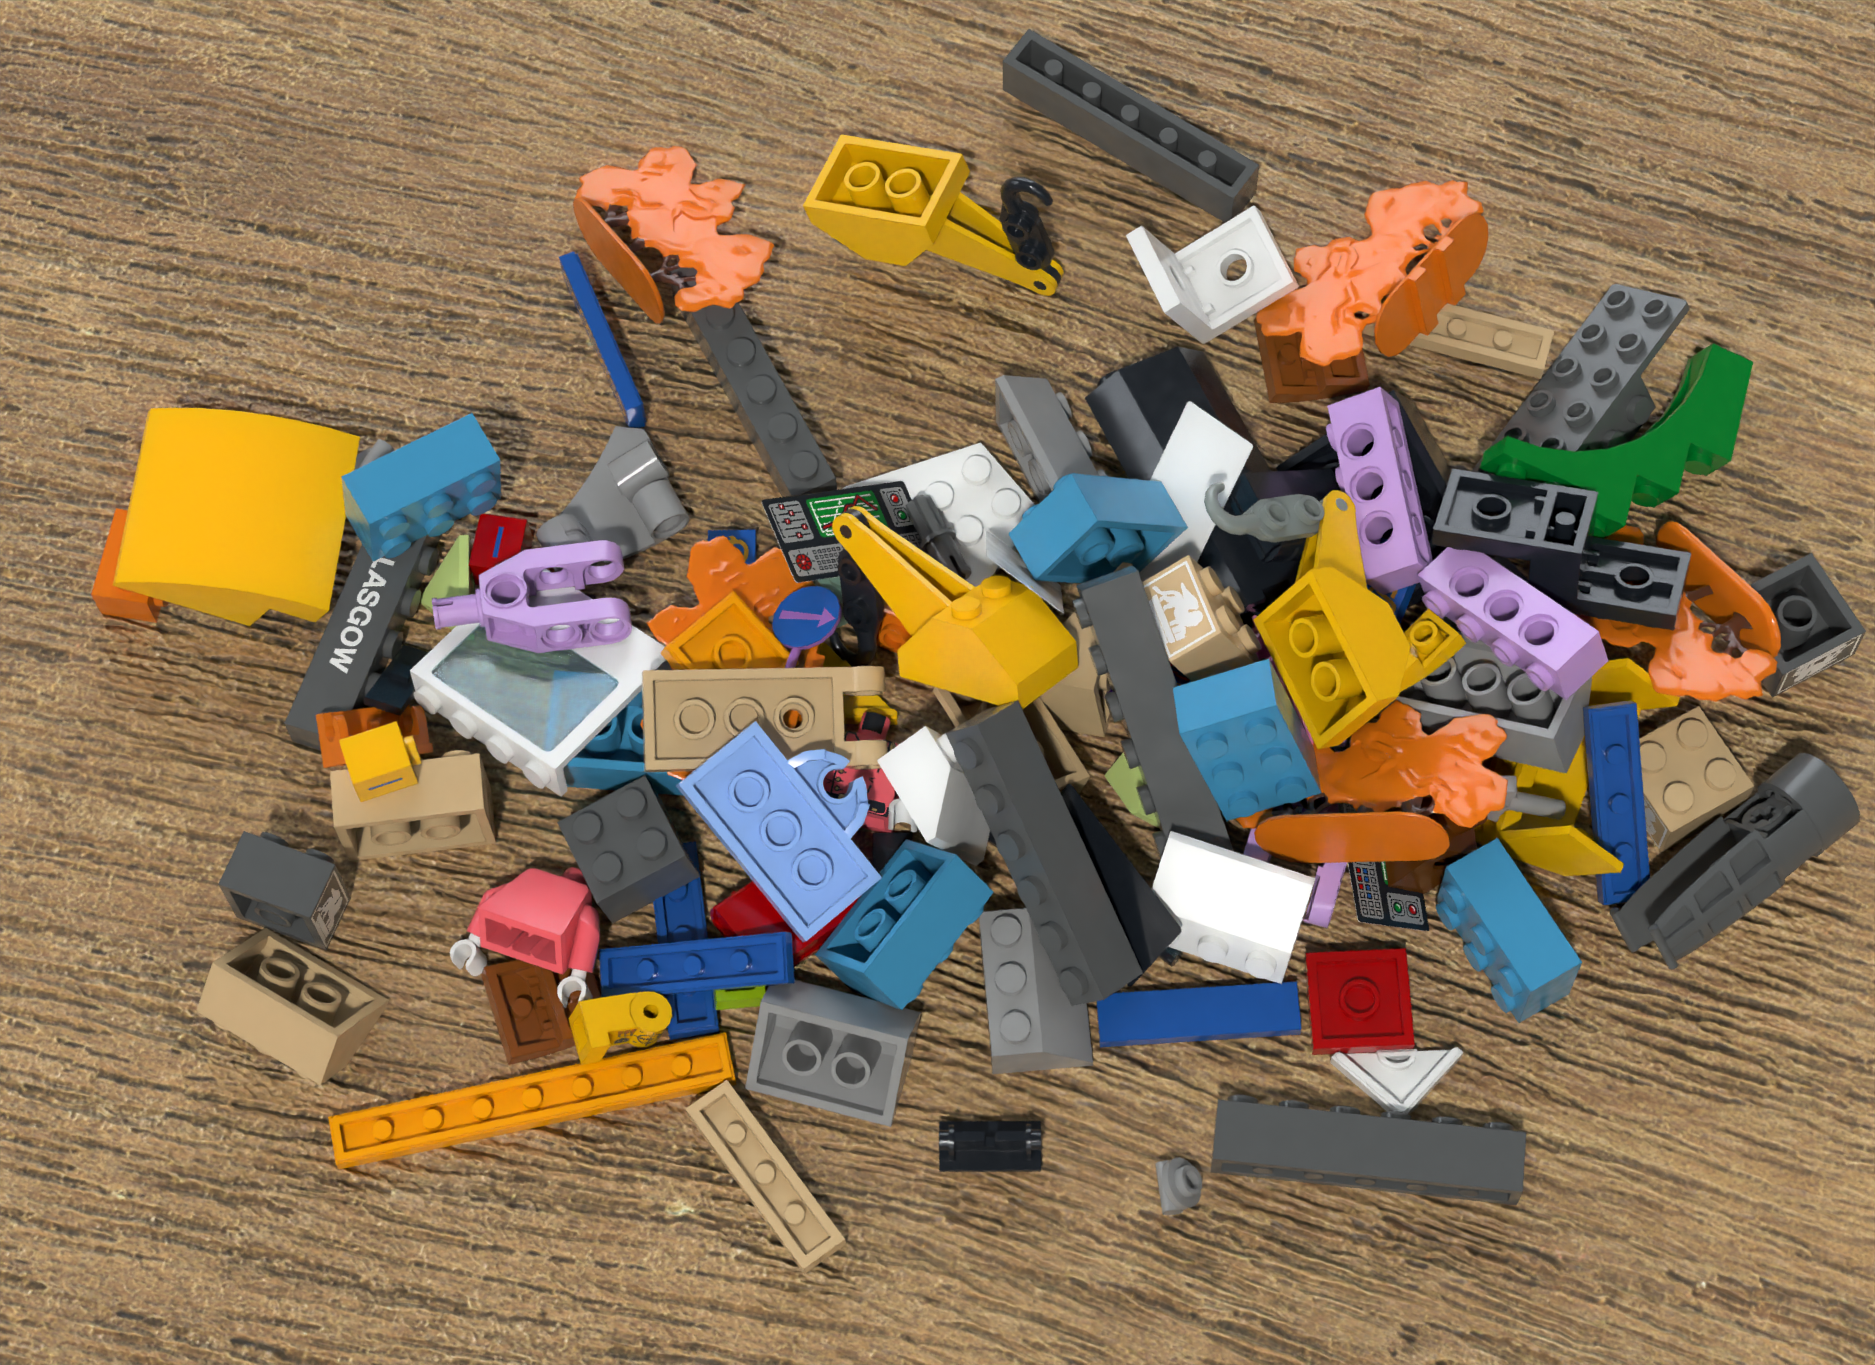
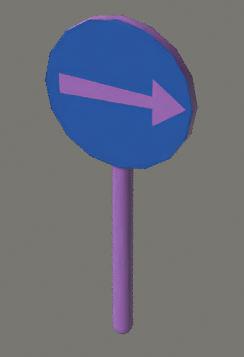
(806, 620)

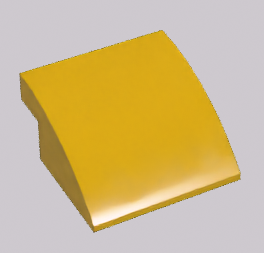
(236, 513)

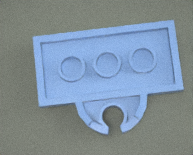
(786, 826)

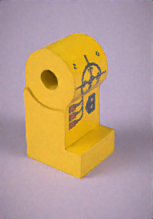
(616, 1021)

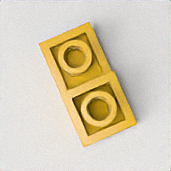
(1431, 646)

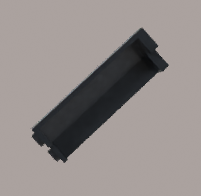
(1138, 415)

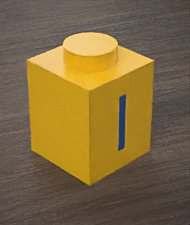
(380, 761)

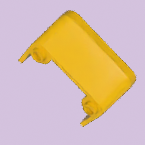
(1553, 842)

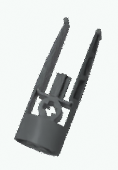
(1739, 860)

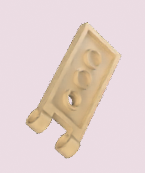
(701, 710)

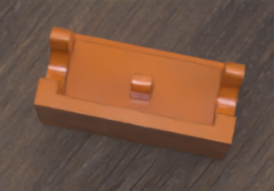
(343, 724)

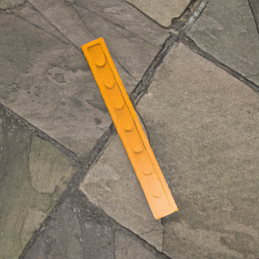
(530, 1101)

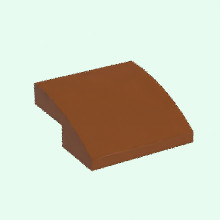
(1299, 380)
(529, 1009)

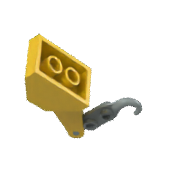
(1327, 631)

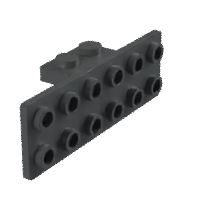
(1595, 385)

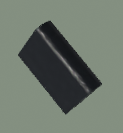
(1273, 484)

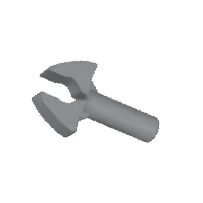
(1529, 803)

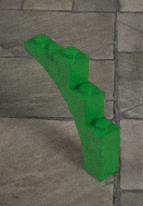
(1691, 435)

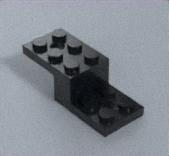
(1556, 534)

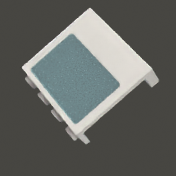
(533, 704)

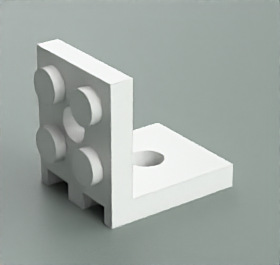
(1194, 280)

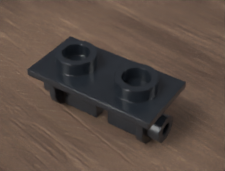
(989, 1146)

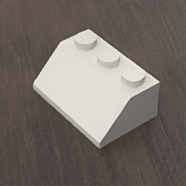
(937, 794)
(1232, 906)

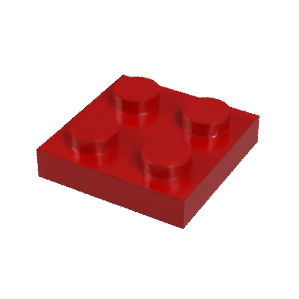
(1359, 1001)

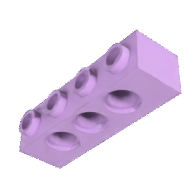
(1354, 425)
(1513, 620)

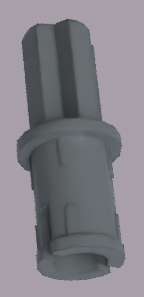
(935, 536)

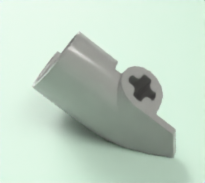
(621, 500)

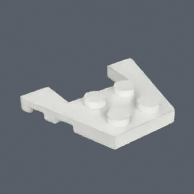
(971, 498)

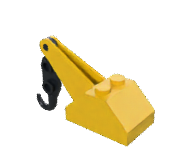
(907, 199)
(966, 639)

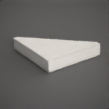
(1397, 1077)

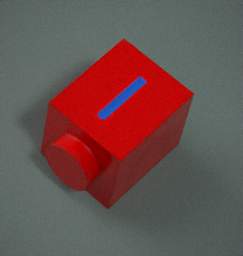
(496, 541)

